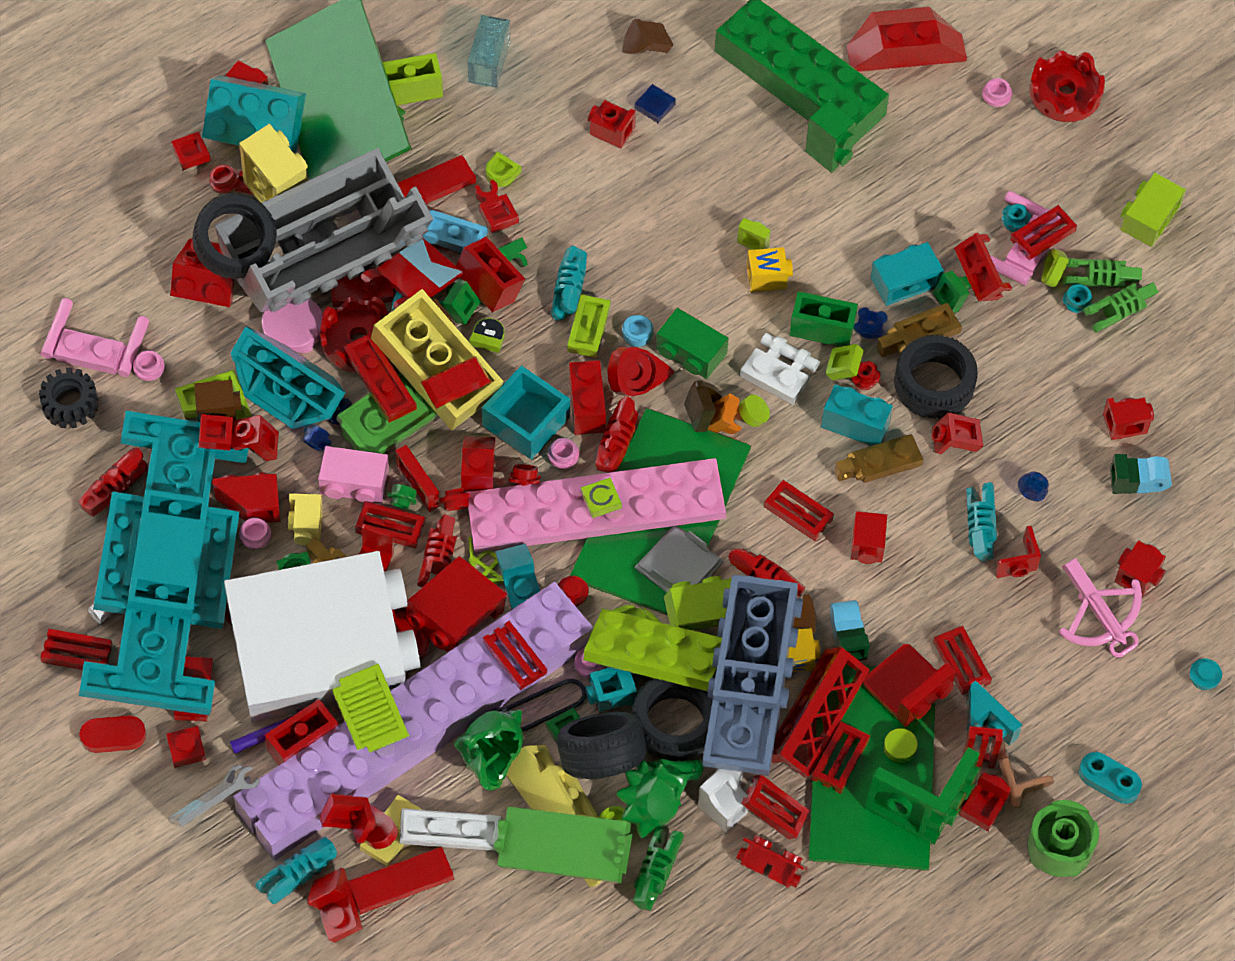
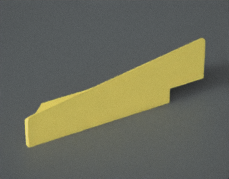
(548, 786)

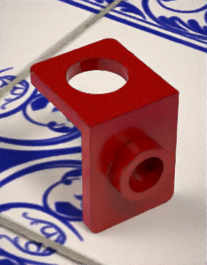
(377, 540)
(1023, 564)

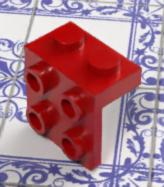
(197, 283)
(909, 684)

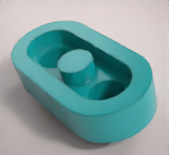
(1109, 777)

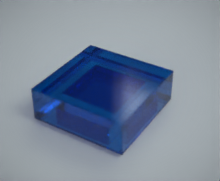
(655, 103)

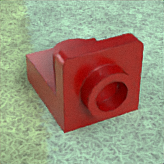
(957, 432)
(256, 434)

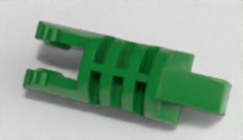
(656, 868)

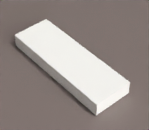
(448, 829)

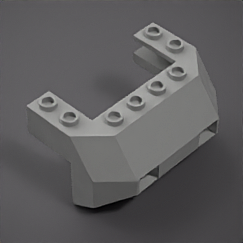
(311, 242)

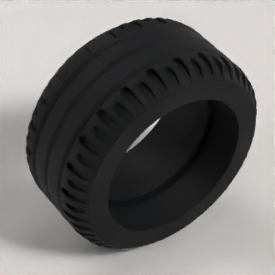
(241, 205)
(940, 350)
(601, 745)
(665, 745)

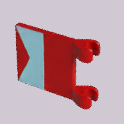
(412, 270)

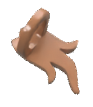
(1019, 790)

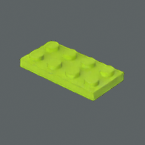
(652, 649)

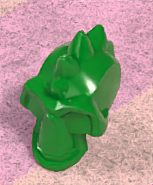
(491, 746)
(656, 792)

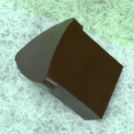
(700, 404)

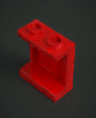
(454, 604)

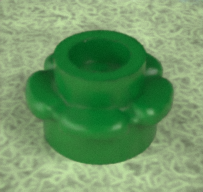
(402, 496)

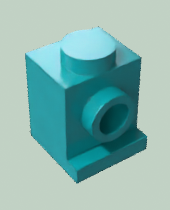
(611, 680)

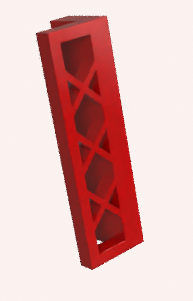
(808, 703)

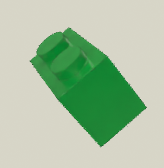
(830, 137)
(823, 319)
(691, 343)

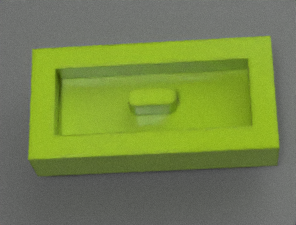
(589, 326)

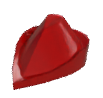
(635, 371)

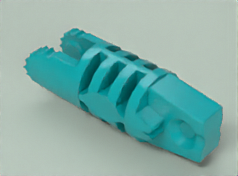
(569, 283)
(982, 521)
(296, 870)

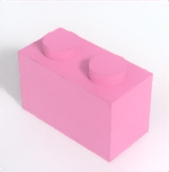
(353, 474)

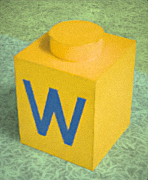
(768, 269)
(805, 652)

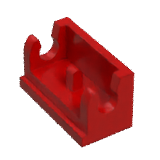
(980, 268)

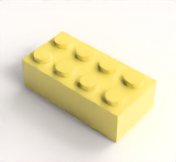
(424, 343)

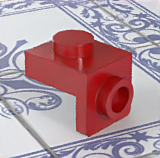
(986, 801)
(349, 813)

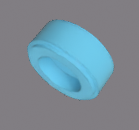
(637, 330)

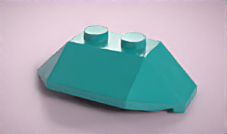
(284, 381)

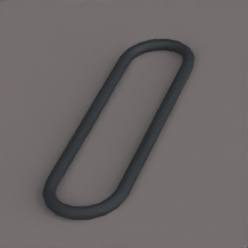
(543, 691)

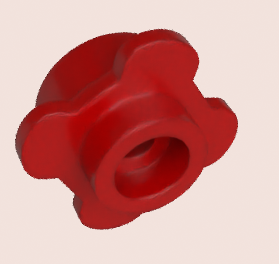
(524, 475)

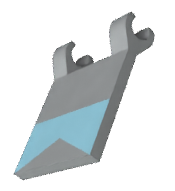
(215, 795)

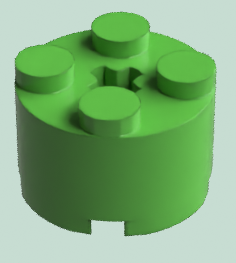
(1057, 855)

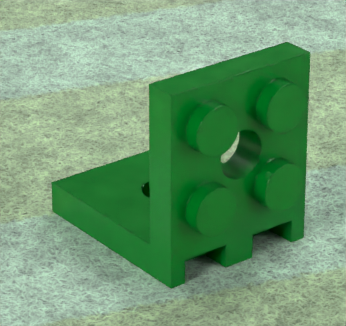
(917, 808)

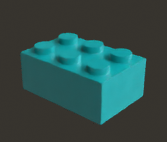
(244, 107)

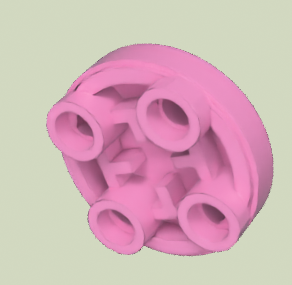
(294, 325)

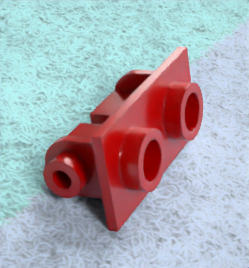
(760, 854)

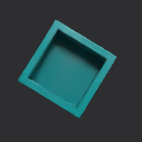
(526, 412)

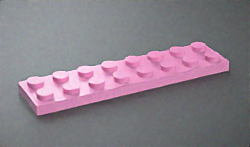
(558, 512)

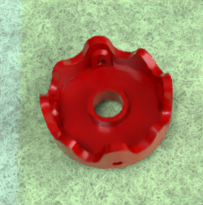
(1069, 71)
(343, 322)

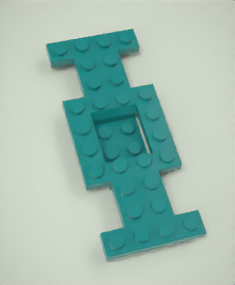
(163, 568)

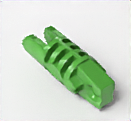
(1102, 273)
(1121, 304)

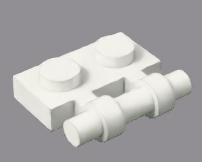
(776, 376)

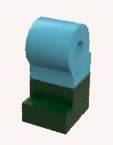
(1139, 474)
(849, 629)

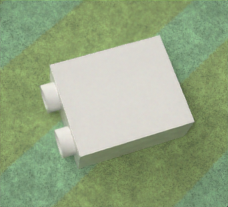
(314, 626)

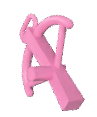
(1091, 596)

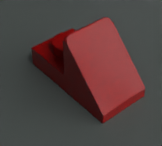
(336, 905)

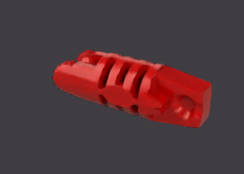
(617, 436)
(116, 479)
(438, 549)
(761, 567)

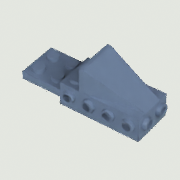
(751, 673)

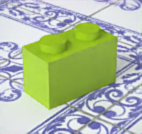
(415, 78)
(1152, 209)
(697, 604)

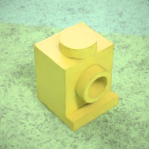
(305, 517)

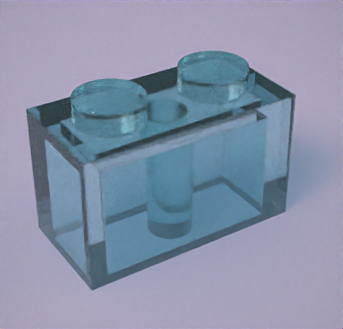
(489, 51)

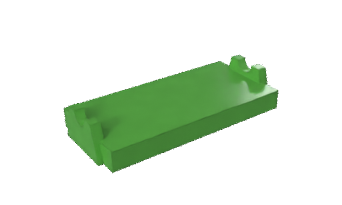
(369, 429)
(563, 844)

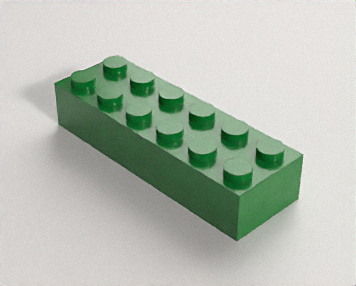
(797, 67)

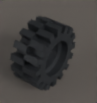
(68, 413)

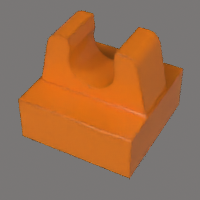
(726, 411)

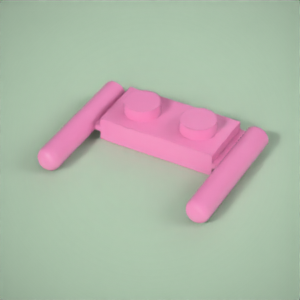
(1016, 264)
(91, 350)

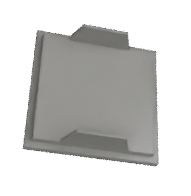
(677, 559)

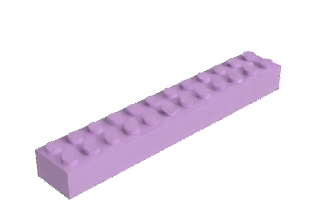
(435, 710)

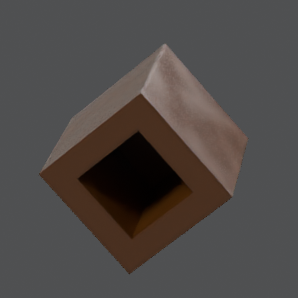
(217, 399)

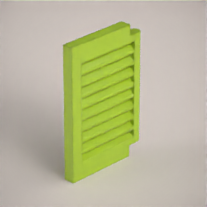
(370, 709)

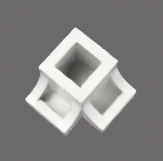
(722, 798)

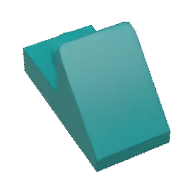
(517, 574)
(985, 709)

